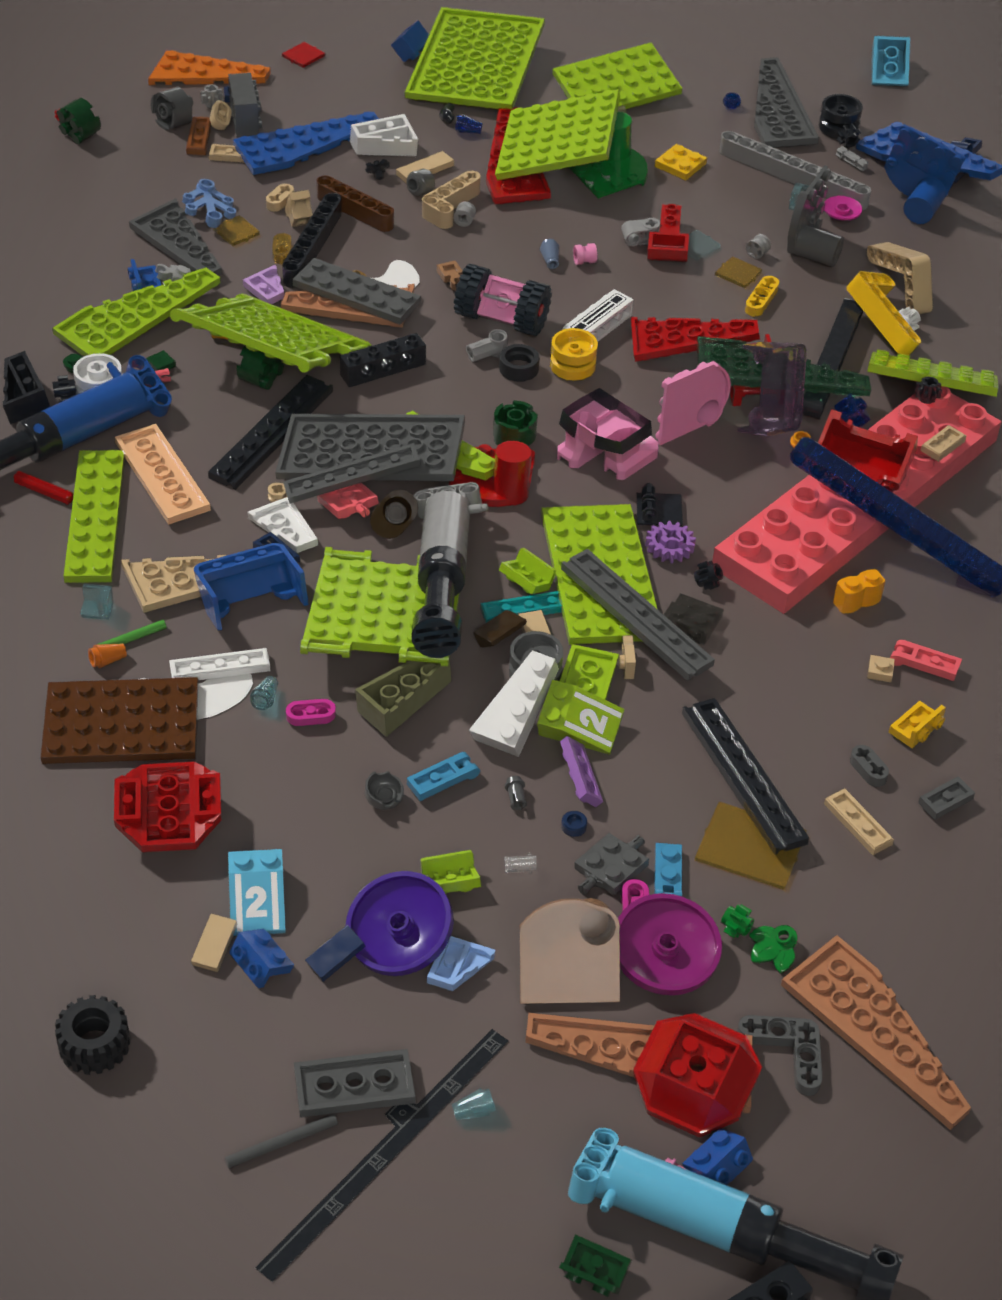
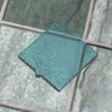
(701, 245)

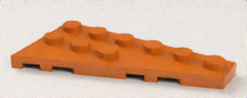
(202, 69)

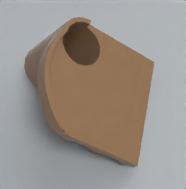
(570, 953)

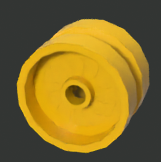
(573, 354)

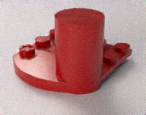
(511, 474)

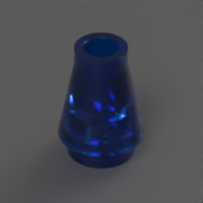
(468, 125)

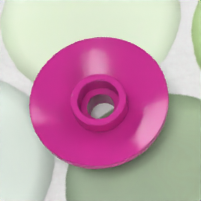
(842, 208)

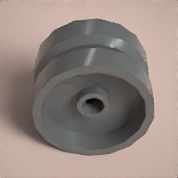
(539, 642)

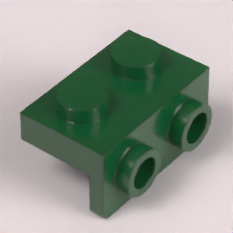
(596, 1265)

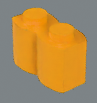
(859, 591)

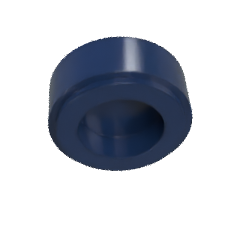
(574, 823)

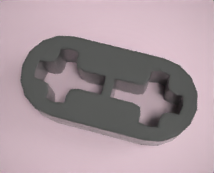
(867, 766)

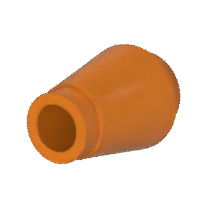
(105, 654)

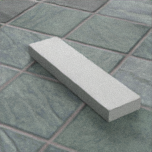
(221, 665)

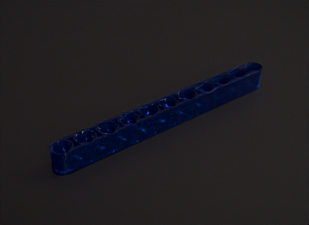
(897, 515)

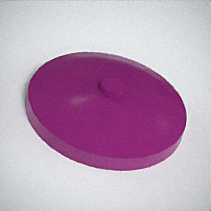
(668, 944)

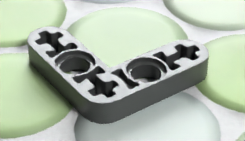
(792, 1038)

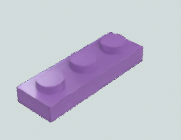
(581, 772)

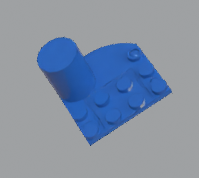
(922, 172)

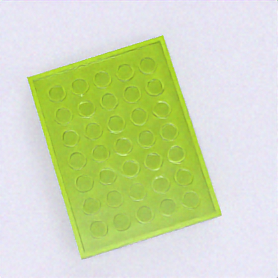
(475, 58)

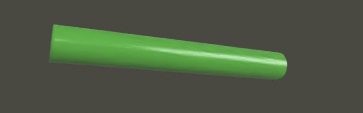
(138, 633)

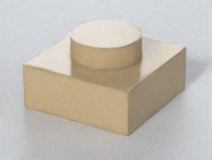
(880, 668)

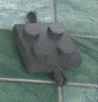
(611, 864)

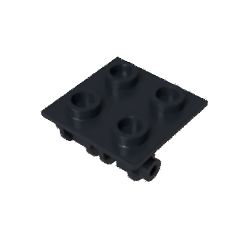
(658, 507)

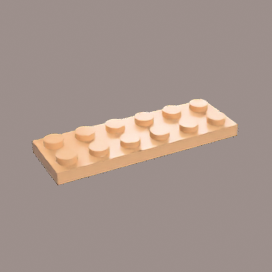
(162, 474)

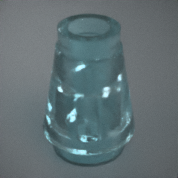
(264, 694)
(474, 1105)

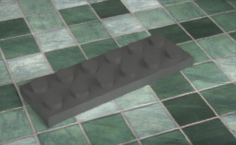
(357, 291)

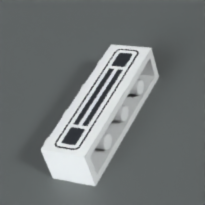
(604, 315)

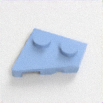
(458, 963)

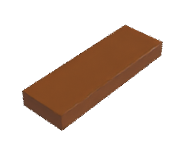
(198, 136)

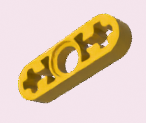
(762, 302)

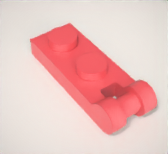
(926, 659)

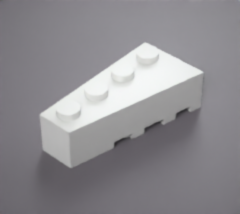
(515, 708)

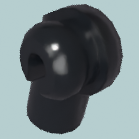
(446, 113)

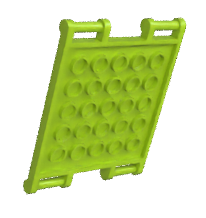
(271, 331)
(365, 607)

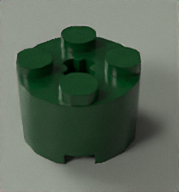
(78, 120)
(258, 368)
(515, 423)

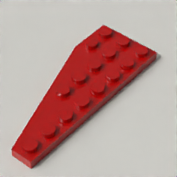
(512, 189)

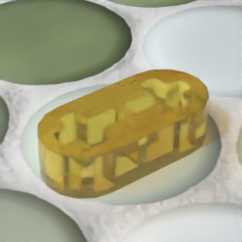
(281, 248)

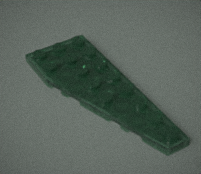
(746, 372)

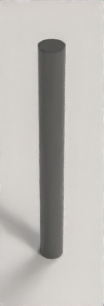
(280, 1141)

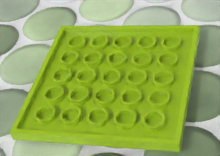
(558, 135)

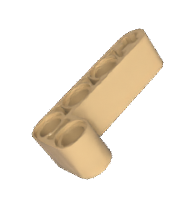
(440, 203)

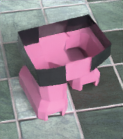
(608, 425)

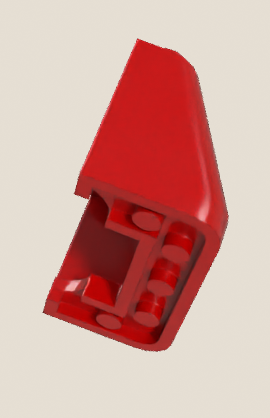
(872, 453)

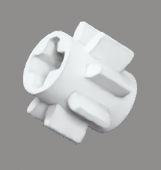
(911, 316)

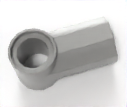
(489, 346)

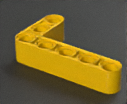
(870, 293)

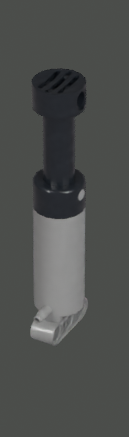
(443, 564)

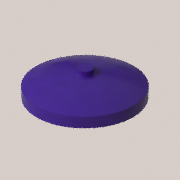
(402, 922)

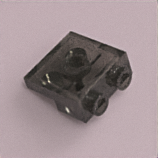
(694, 617)

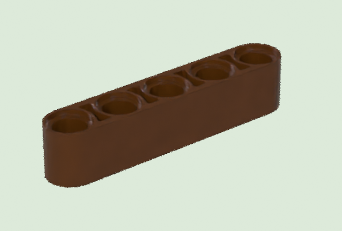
(358, 204)

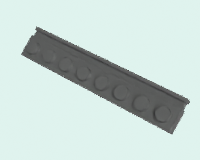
(638, 614)

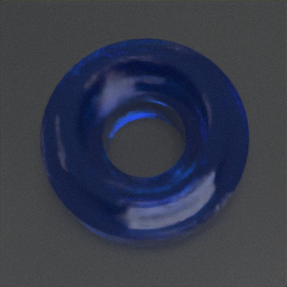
(732, 100)

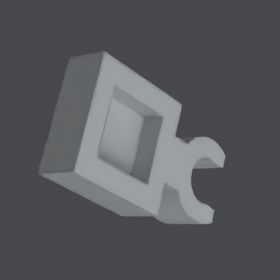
(173, 272)

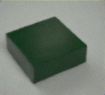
(161, 361)

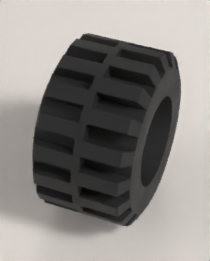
(98, 1052)

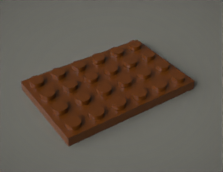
(120, 720)

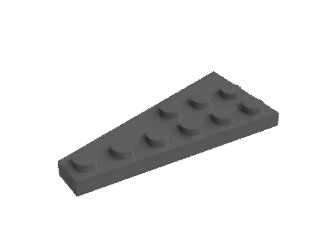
(176, 236)

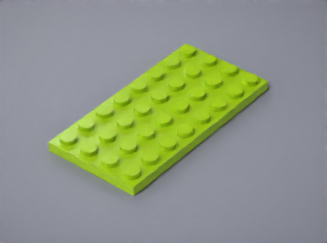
(614, 539)

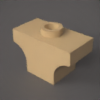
(298, 208)

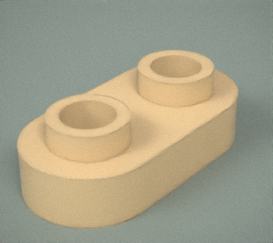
(220, 115)

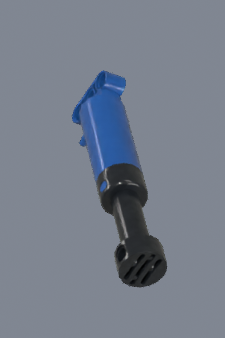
(87, 413)

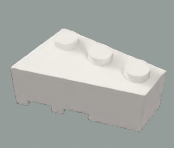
(384, 137)

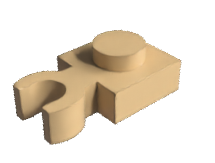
(627, 660)

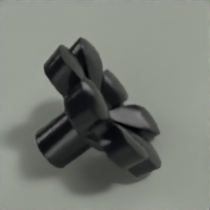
(378, 168)

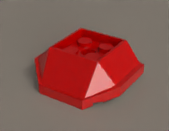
(167, 805)
(691, 1098)

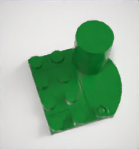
(621, 170)

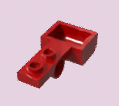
(669, 242)

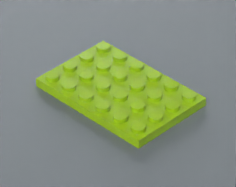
(635, 71)
(951, 377)

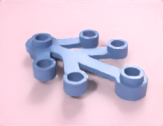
(207, 189)

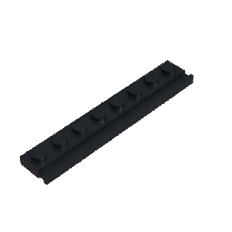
(268, 433)
(745, 776)

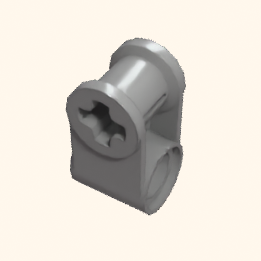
(637, 231)

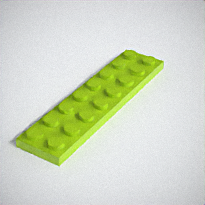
(94, 517)

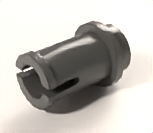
(515, 786)

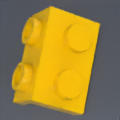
(917, 724)

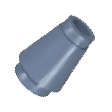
(550, 252)

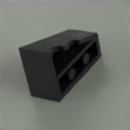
(22, 389)

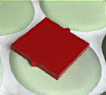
(303, 54)

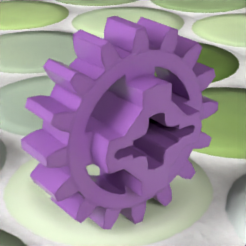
(672, 543)

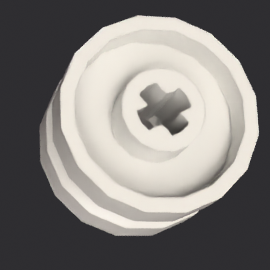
(92, 371)

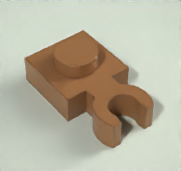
(450, 273)

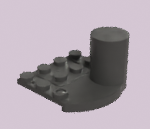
(804, 233)

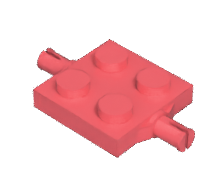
(349, 501)

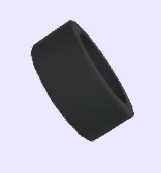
(519, 372)

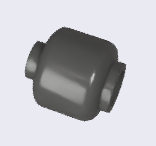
(420, 182)

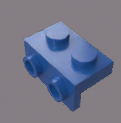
(142, 276)
(259, 956)
(720, 1157)

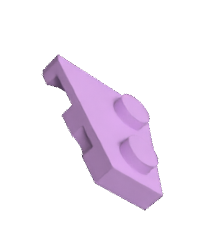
(265, 285)

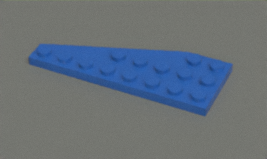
(881, 143)
(285, 146)

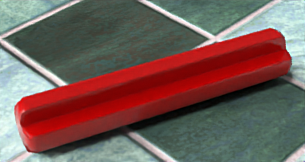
(43, 487)

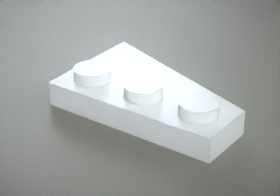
(285, 523)

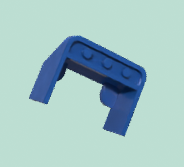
(247, 576)

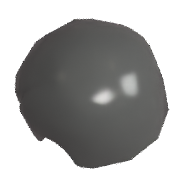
(384, 790)

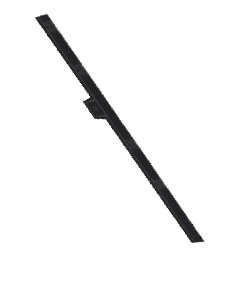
(408, 1122)

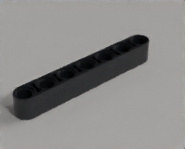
(312, 237)

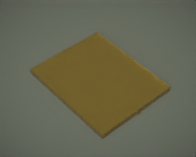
(739, 848)

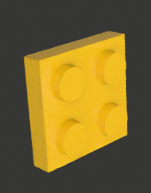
(680, 162)

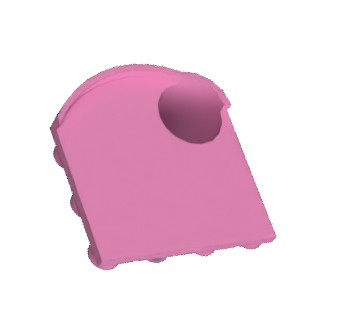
(692, 400)

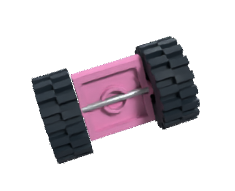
(502, 299)

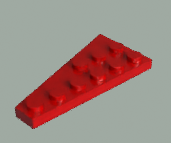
(679, 335)

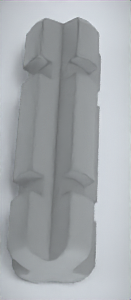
(852, 158)

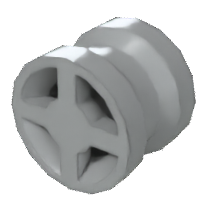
(467, 209)
(758, 246)

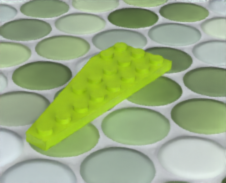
(123, 320)

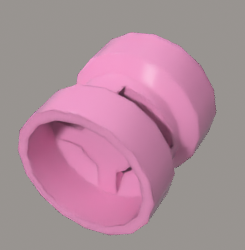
(585, 254)

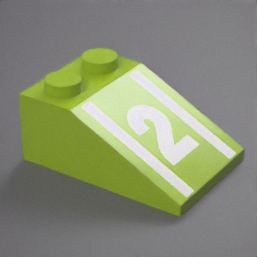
(580, 716)

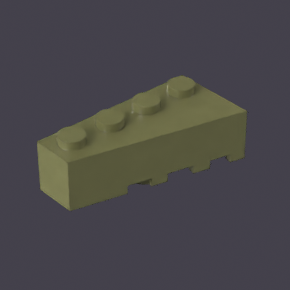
(400, 693)

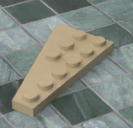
(163, 582)

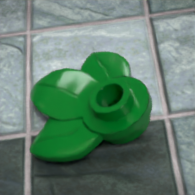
(771, 947)

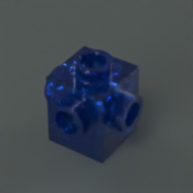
(853, 409)

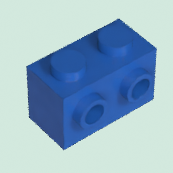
(411, 41)

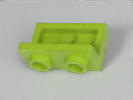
(529, 572)
(452, 871)

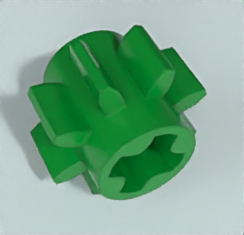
(737, 921)

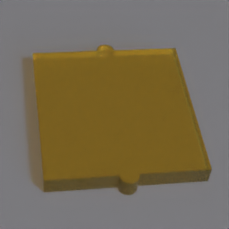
(236, 230)
(738, 272)

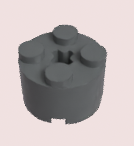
(172, 108)

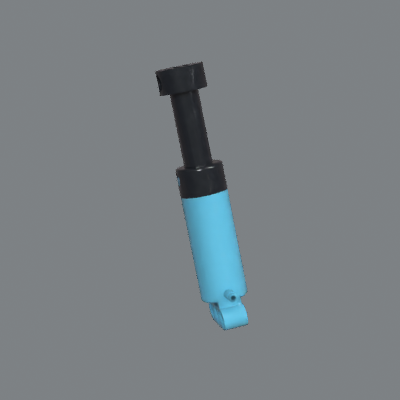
(721, 1215)

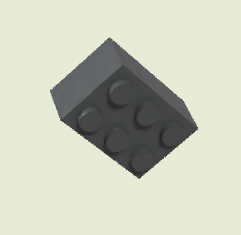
(244, 104)

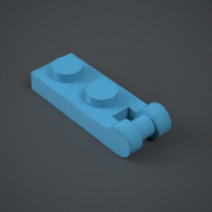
(442, 775)
(668, 869)

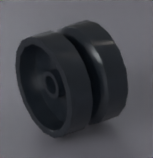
(839, 111)

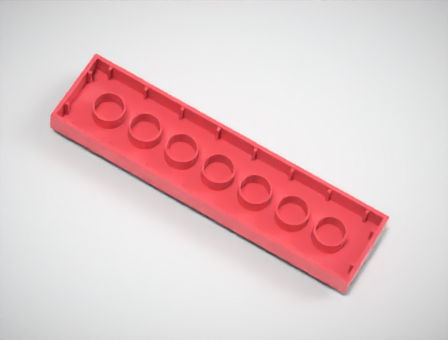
(817, 531)

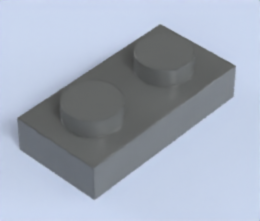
(946, 798)

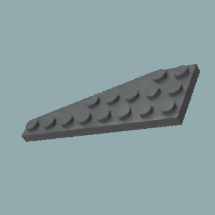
(779, 112)

